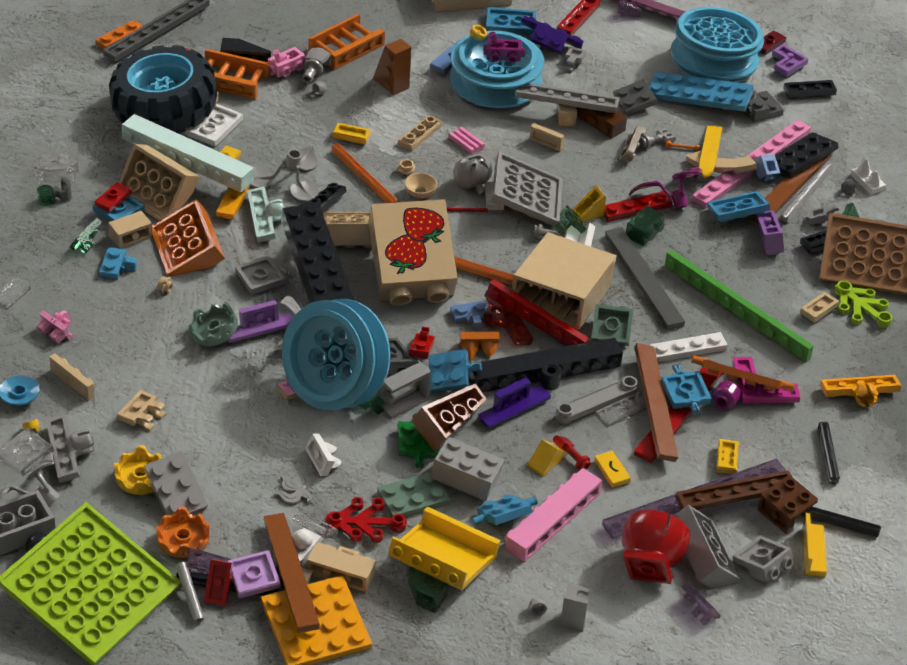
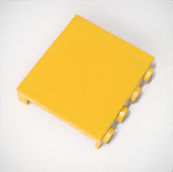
(445, 549)

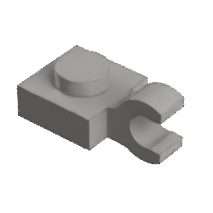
(573, 57)
(821, 214)

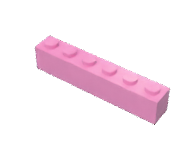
(552, 515)

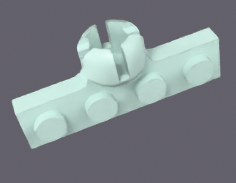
(264, 213)

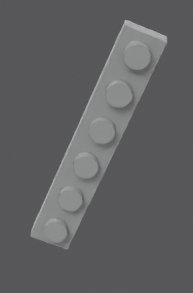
(568, 97)

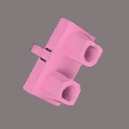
(58, 324)

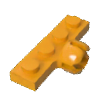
(861, 388)

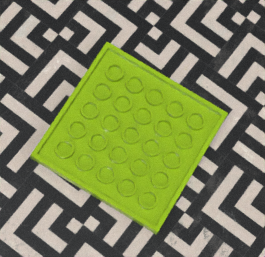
(89, 583)

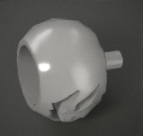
(473, 173)

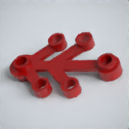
(342, 520)

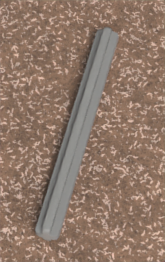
(806, 192)

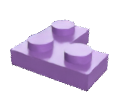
(789, 59)

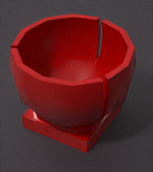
(647, 551)

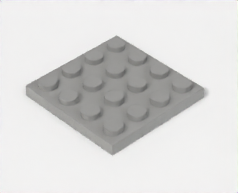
(527, 189)

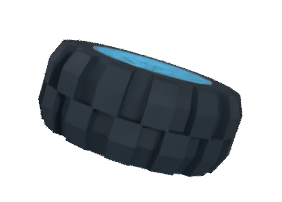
(164, 87)

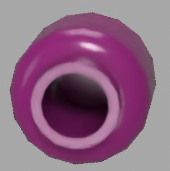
(726, 395)

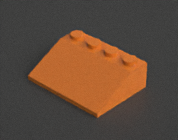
(187, 240)

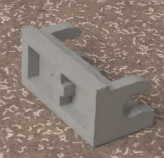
(574, 608)

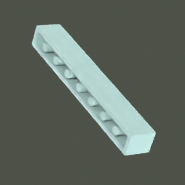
(189, 153)

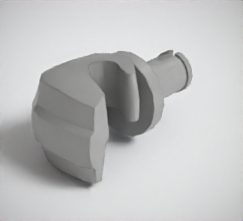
(313, 63)

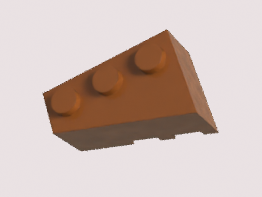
(394, 67)

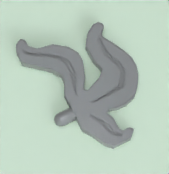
(297, 493)

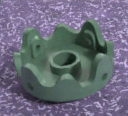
(204, 325)

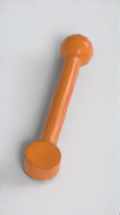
(668, 144)

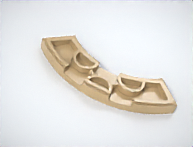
(738, 164)

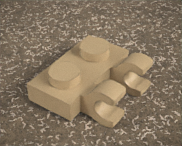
(137, 408)

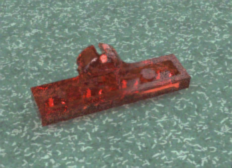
(499, 316)

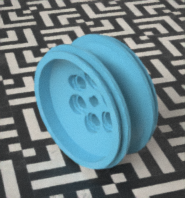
(717, 44)

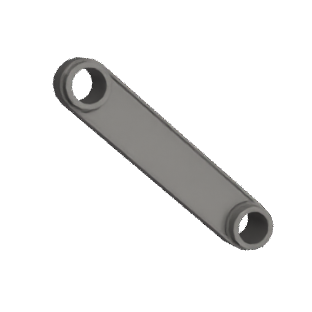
(596, 400)

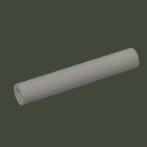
(190, 593)

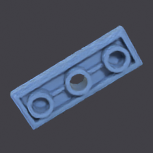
(443, 62)

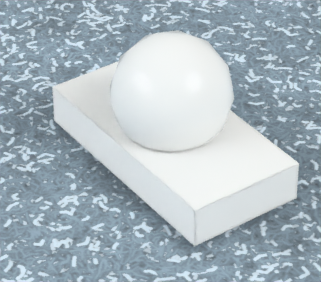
(304, 543)

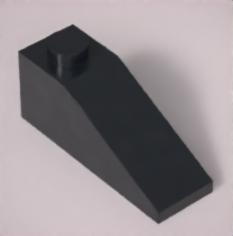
(244, 49)

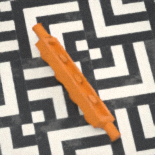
(734, 373)

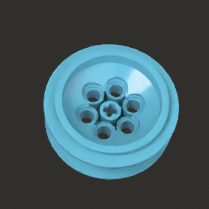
(492, 82)
(363, 349)

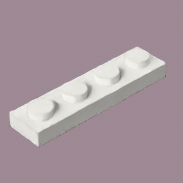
(690, 346)

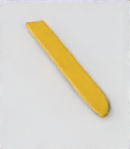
(710, 150)

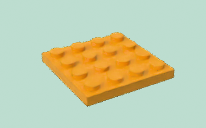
(339, 619)

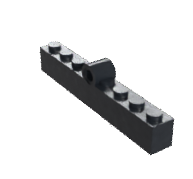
(548, 365)

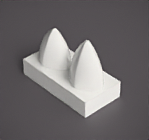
(867, 179)
(321, 455)

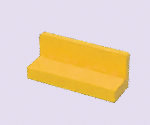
(813, 548)

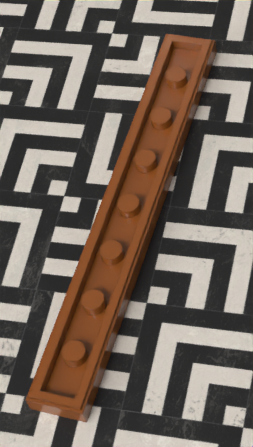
(790, 186)
(656, 403)
(291, 573)

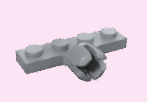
(68, 447)

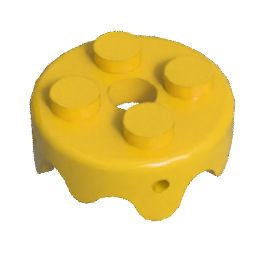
(132, 464)

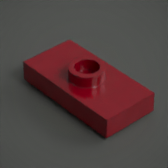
(772, 41)

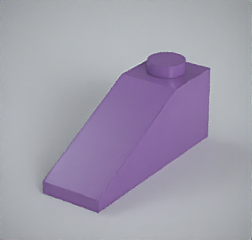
(770, 233)

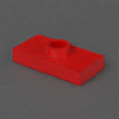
(113, 197)

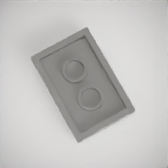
(175, 484)

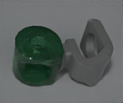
(47, 194)

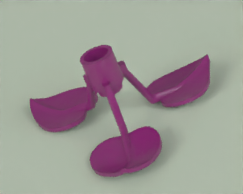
(679, 196)

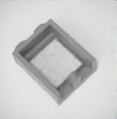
(406, 389)

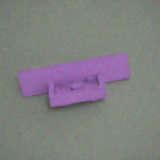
(260, 320)

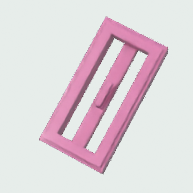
(469, 140)

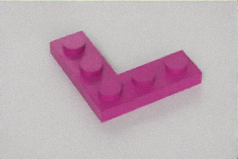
(757, 393)

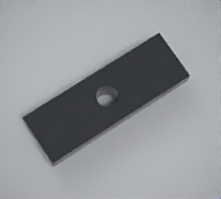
(329, 195)

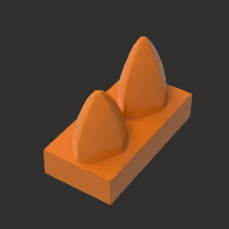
(472, 340)

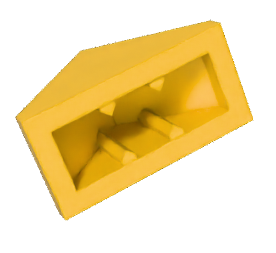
(591, 205)
(546, 457)

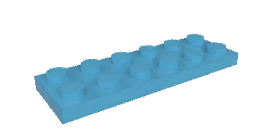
(701, 91)

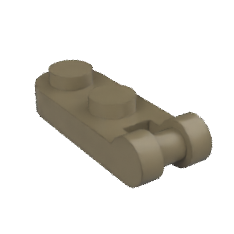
(631, 144)

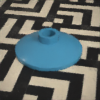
(19, 390)

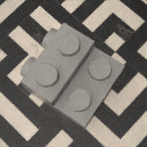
(764, 558)

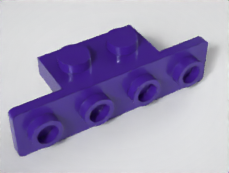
(550, 37)
(513, 401)

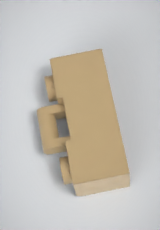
(330, 563)

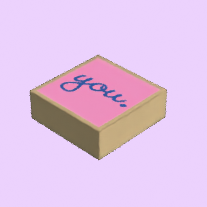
(286, 390)

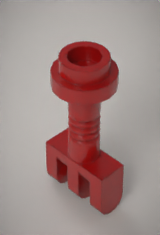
(565, 444)

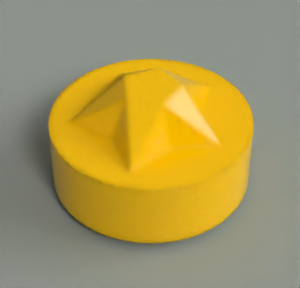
(478, 32)

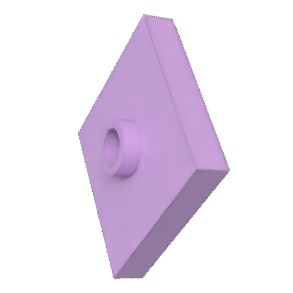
(254, 574)

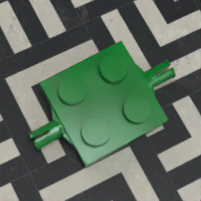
(413, 444)

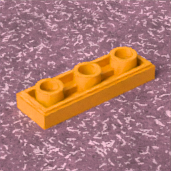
(231, 203)

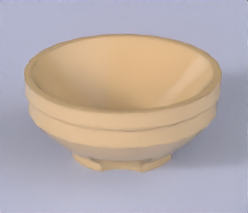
(420, 182)

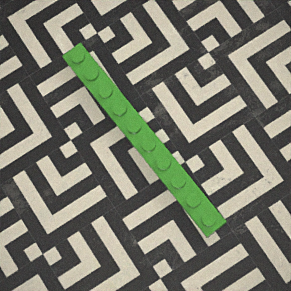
(739, 306)

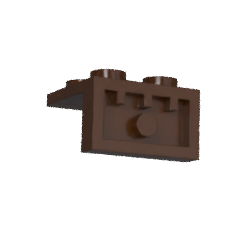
(785, 503)

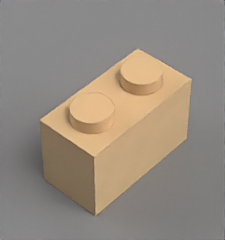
(130, 229)

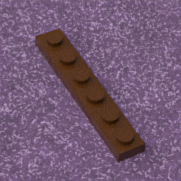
(728, 492)

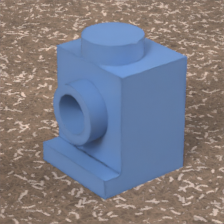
(767, 167)

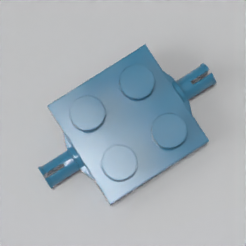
(450, 370)
(686, 389)
(503, 510)

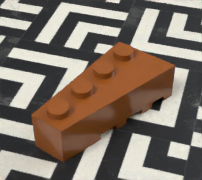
(447, 415)

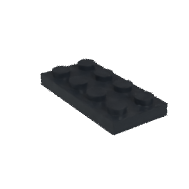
(804, 153)

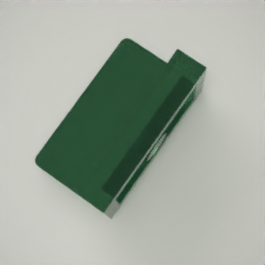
(567, 218)

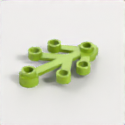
(845, 291)

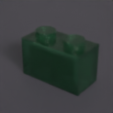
(645, 225)

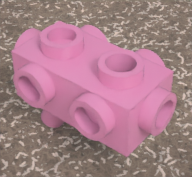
(286, 62)

